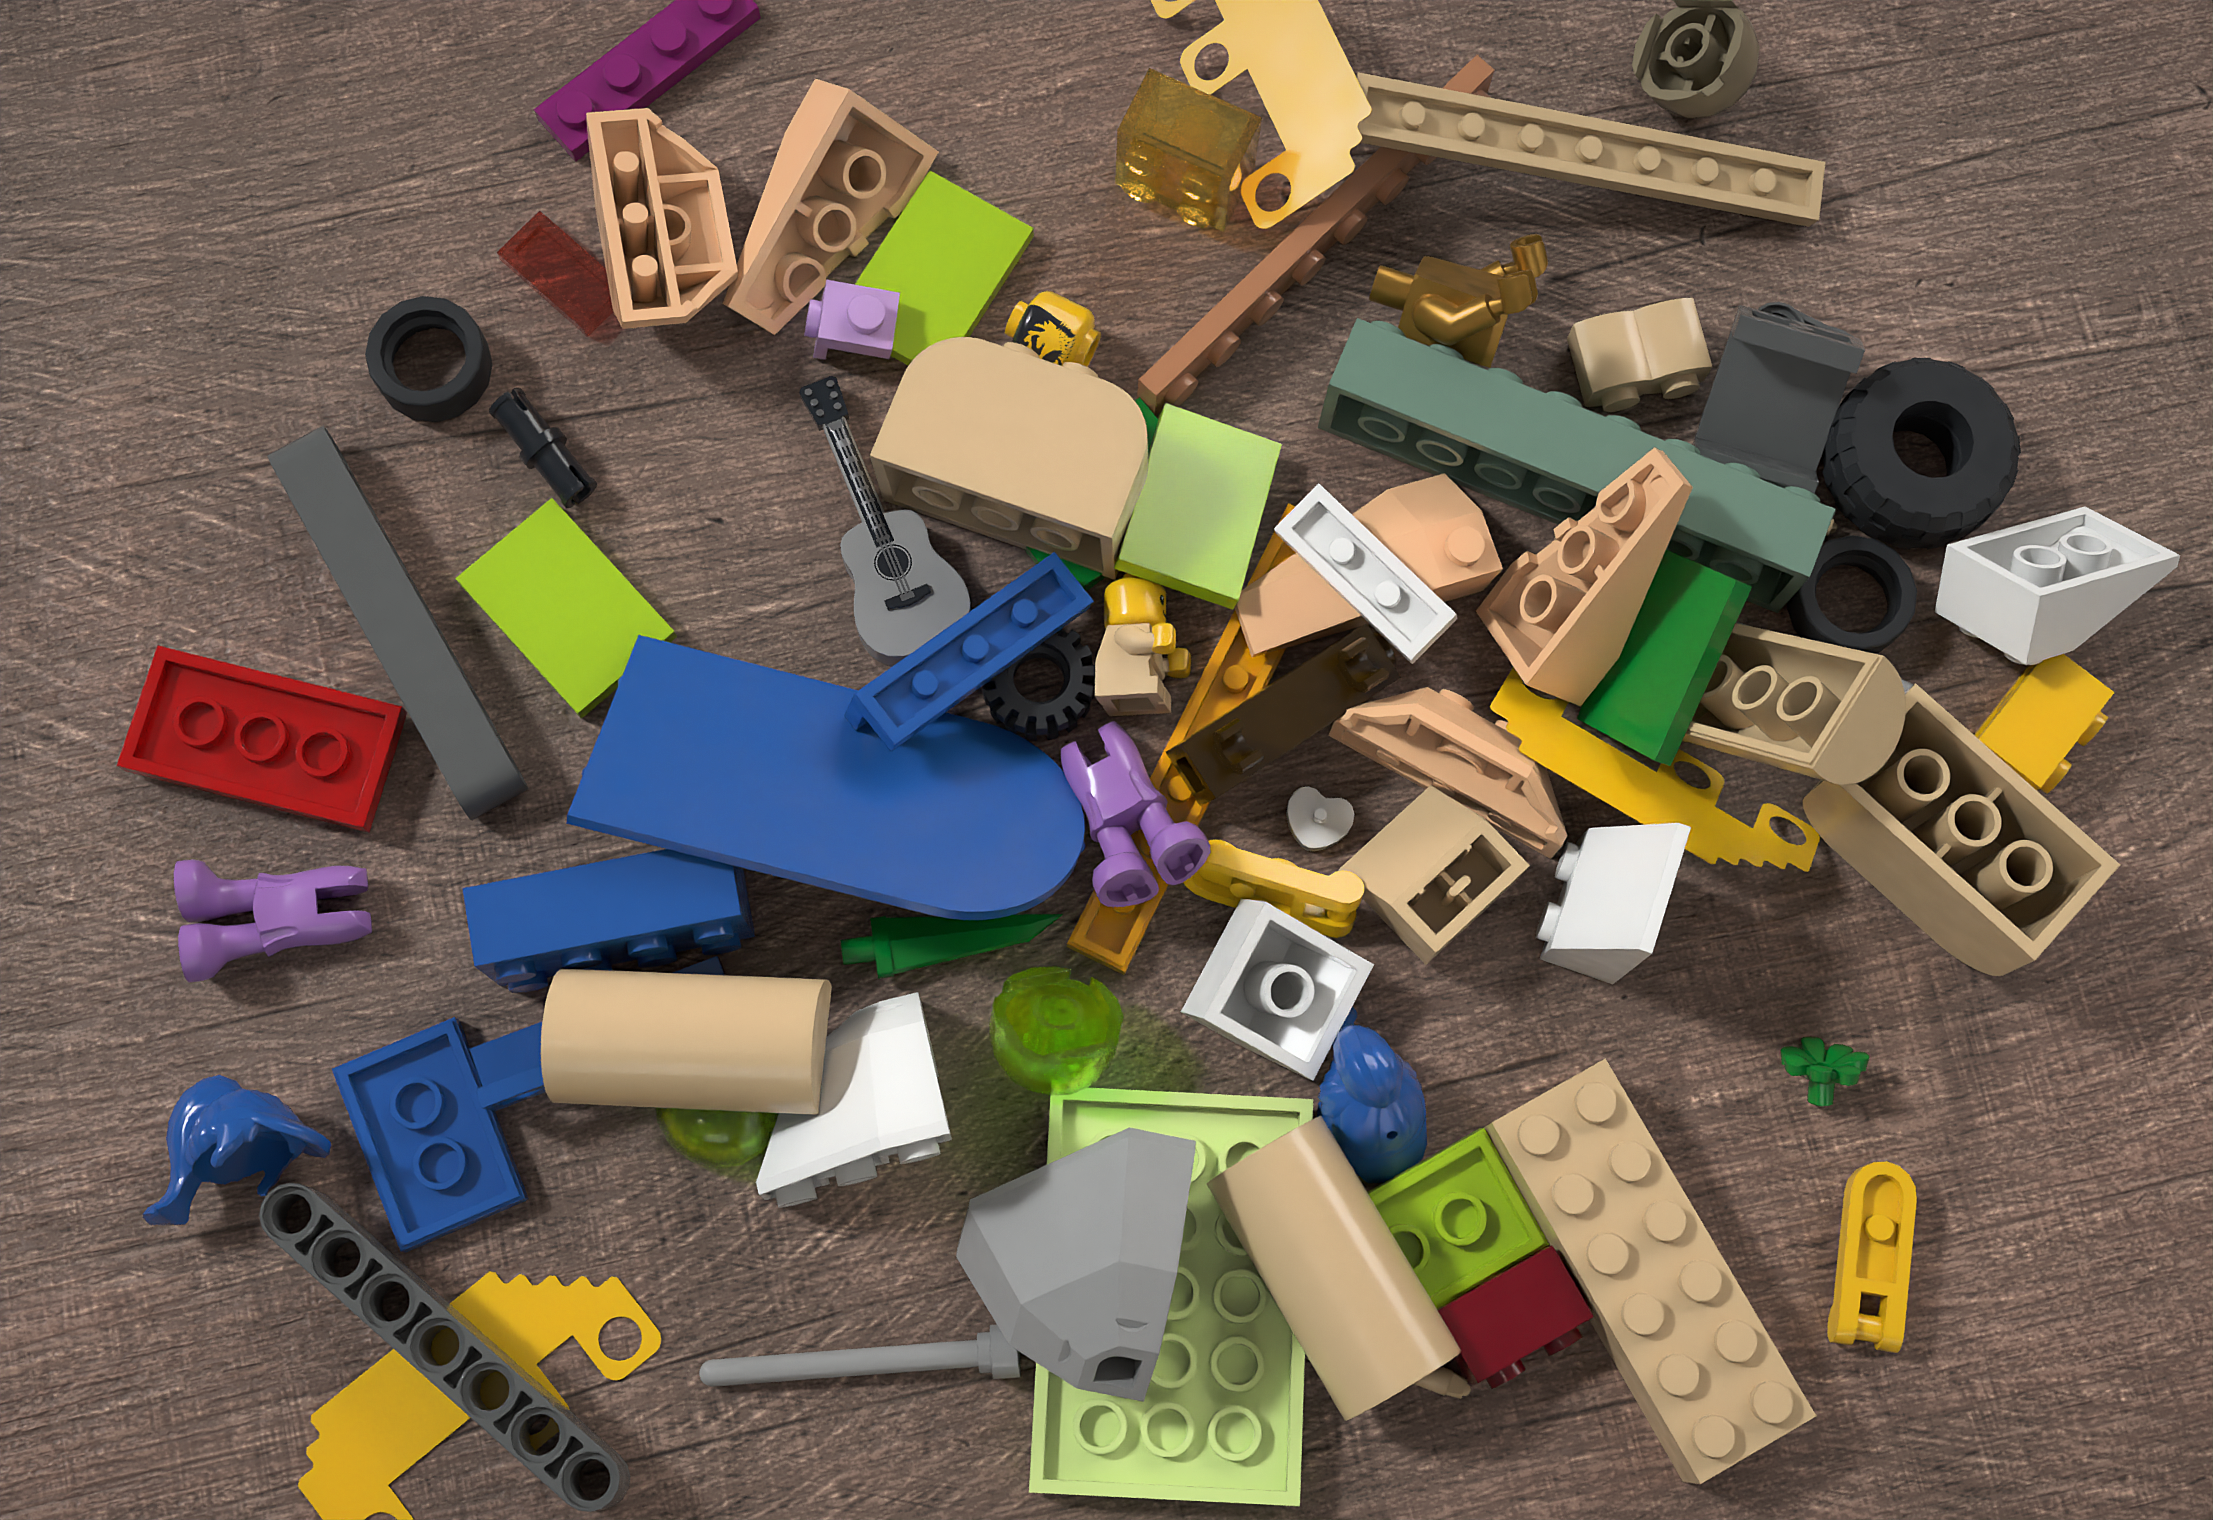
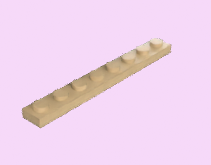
(1591, 151)

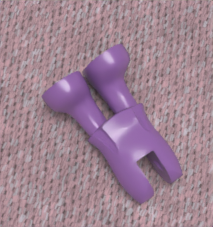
(1117, 804)
(282, 912)

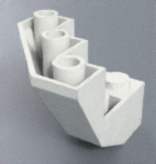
(874, 1103)

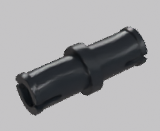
(543, 447)

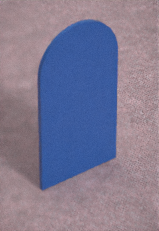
(781, 784)

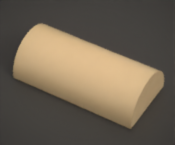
(1801, 706)
(685, 1040)
(1333, 1268)

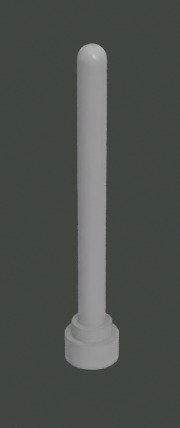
(988, 1353)

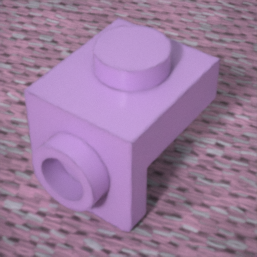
(853, 320)

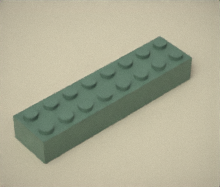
(1557, 457)

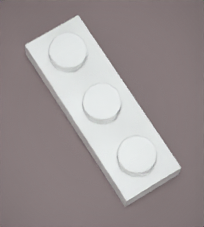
(1365, 573)

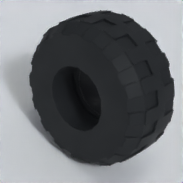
(1951, 410)

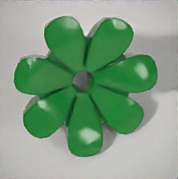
(1823, 1067)

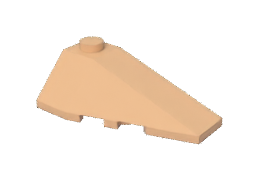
(827, 191)
(1422, 523)
(1576, 600)

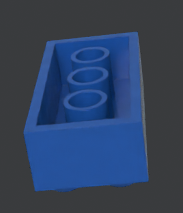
(606, 916)

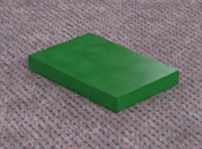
(1667, 658)

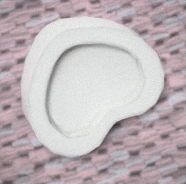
(1318, 820)

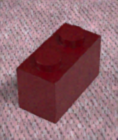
(1515, 1315)

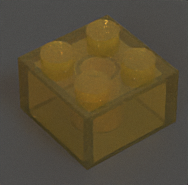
(1186, 150)

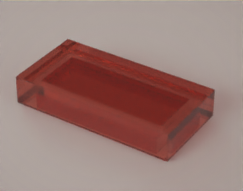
(560, 272)

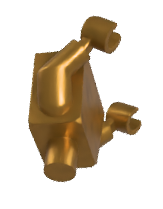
(1460, 303)

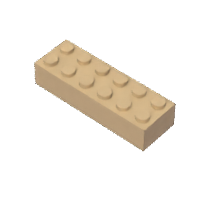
(1649, 1275)

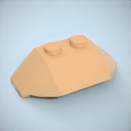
(657, 219)
(1476, 762)

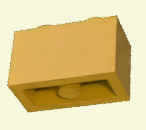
(2044, 718)

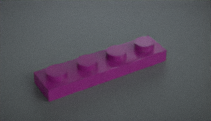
(644, 65)

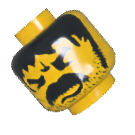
(1054, 329)

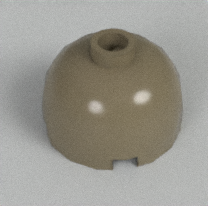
(1697, 57)

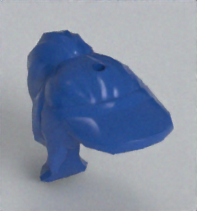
(1373, 1104)
(226, 1135)

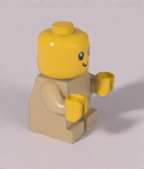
(1130, 655)

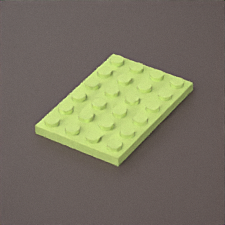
(1229, 1369)

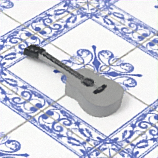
(900, 581)

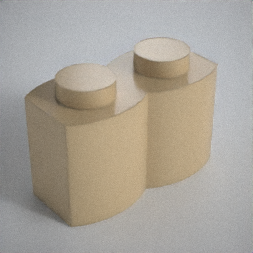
(1639, 354)

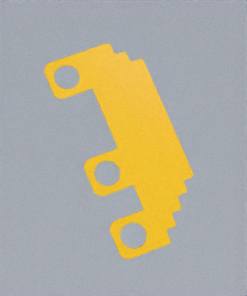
(1302, 85)
(1642, 792)
(398, 1415)

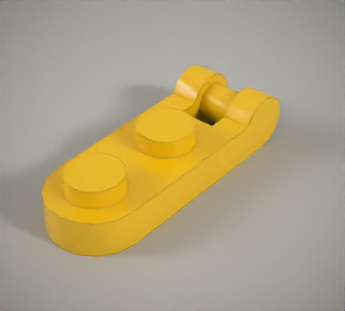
(1312, 898)
(1874, 1256)

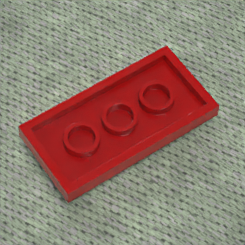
(262, 738)

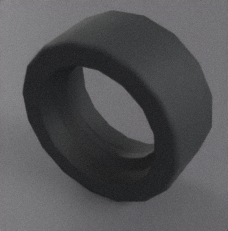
(405, 321)
(1888, 571)

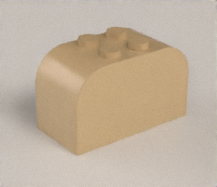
(1015, 449)
(1962, 843)

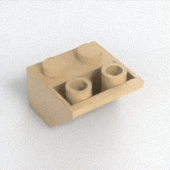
(1434, 871)

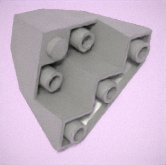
(1085, 1258)

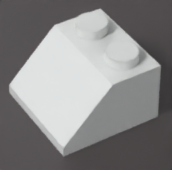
(1277, 987)

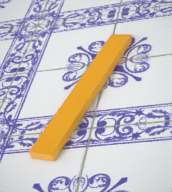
(1229, 678)

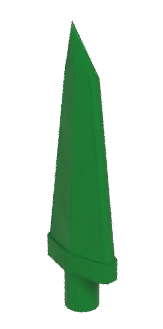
(925, 941)

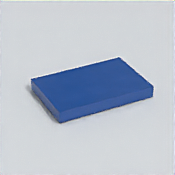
(426, 1136)

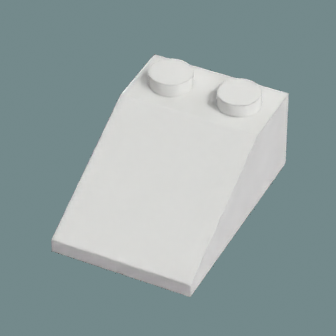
(2047, 582)
(1611, 898)

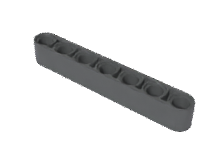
(397, 623)
(413, 1336)

